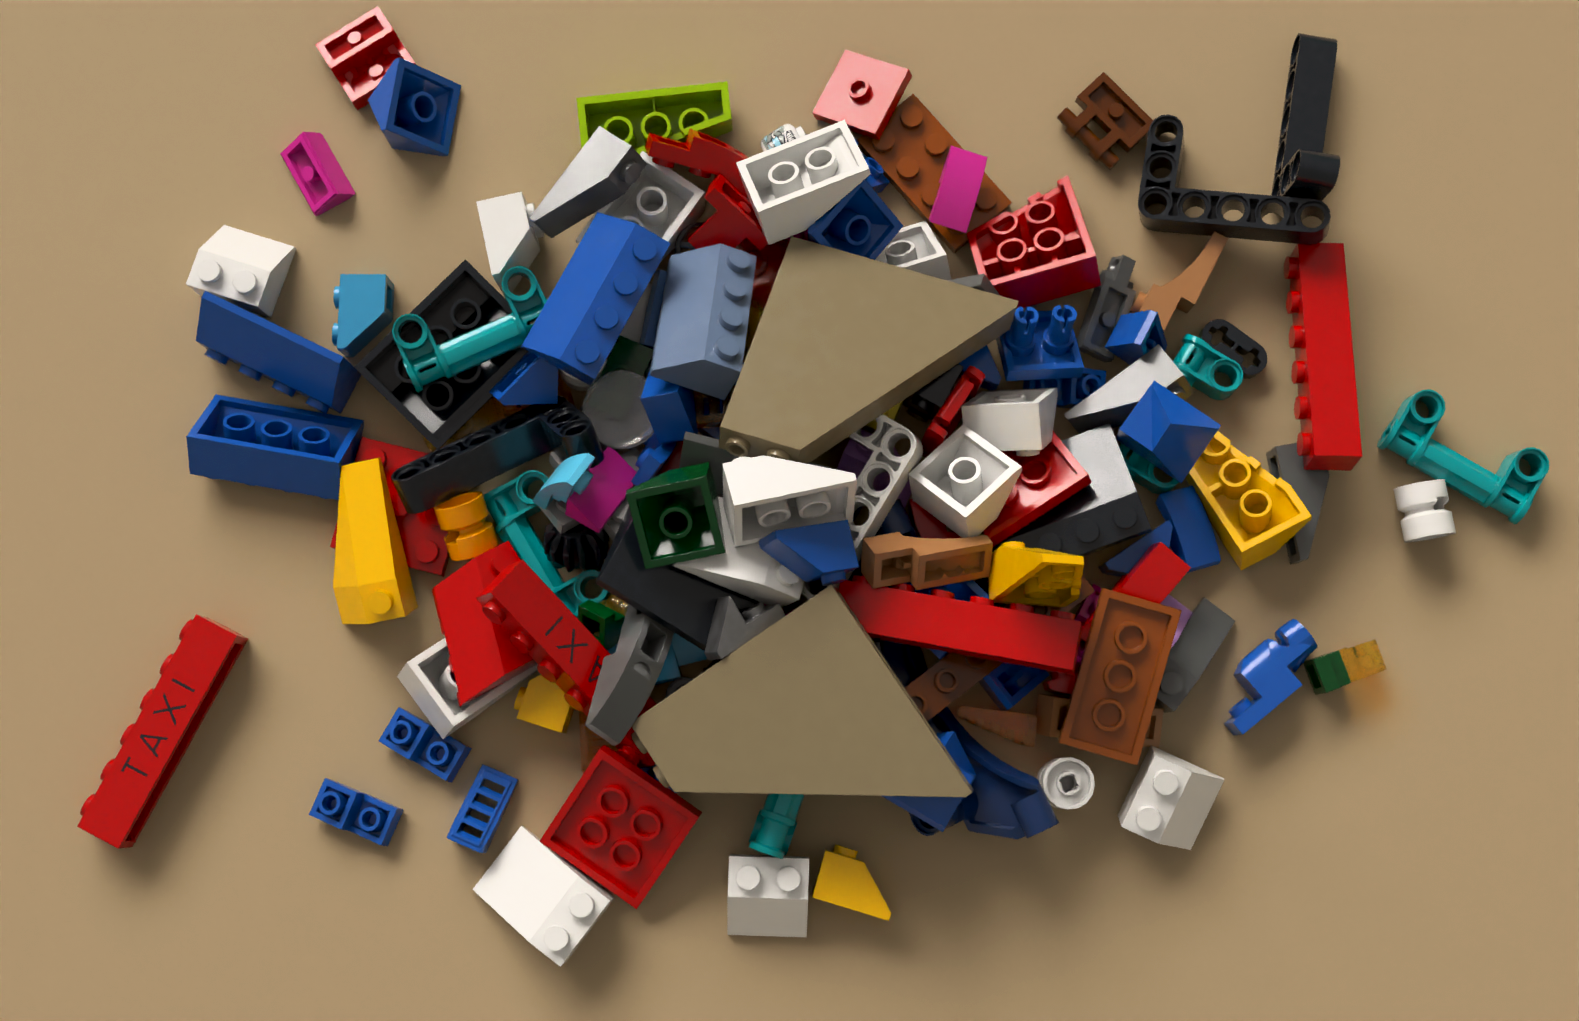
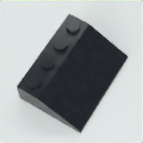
(450, 310)
(1098, 514)
(663, 592)

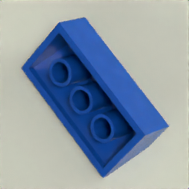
(595, 296)
(275, 354)
(273, 446)

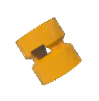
(466, 526)

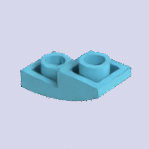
(568, 477)

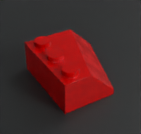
(1037, 249)
(477, 647)

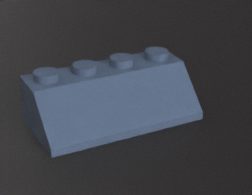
(704, 319)

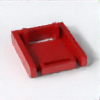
(951, 411)

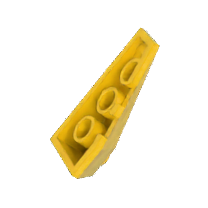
(1245, 502)
(370, 560)
(1034, 576)

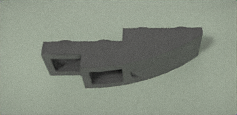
(628, 676)

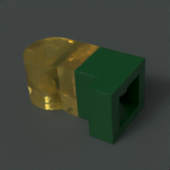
(604, 617)
(1344, 666)

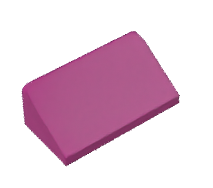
(317, 172)
(603, 493)

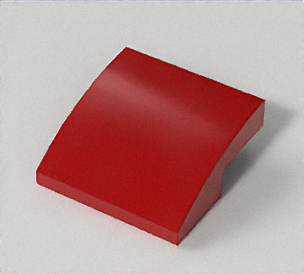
(362, 54)

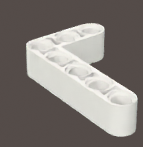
(881, 460)

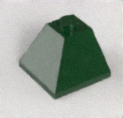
(677, 516)

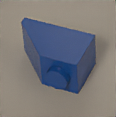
(814, 551)

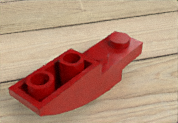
(700, 153)

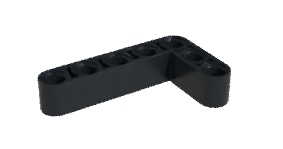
(1300, 162)
(1217, 203)
(495, 451)

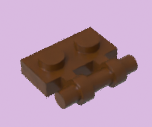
(1114, 113)

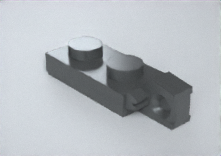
(1106, 307)

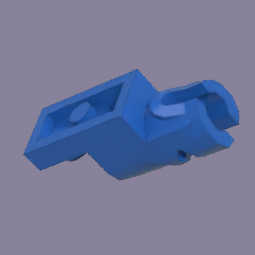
(1268, 675)

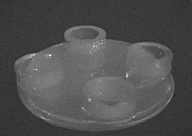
(617, 410)

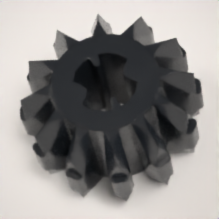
(575, 547)

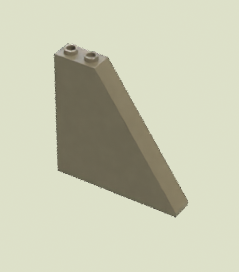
(846, 346)
(799, 714)

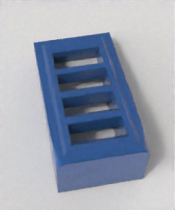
(489, 829)

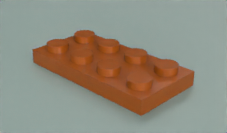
(913, 159)
(1119, 676)

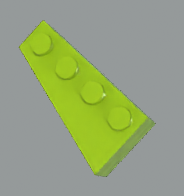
(657, 111)

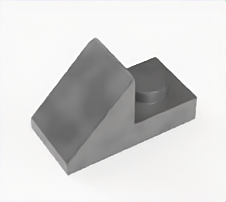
(731, 631)

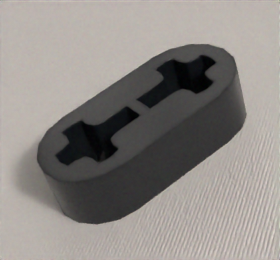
(1237, 341)

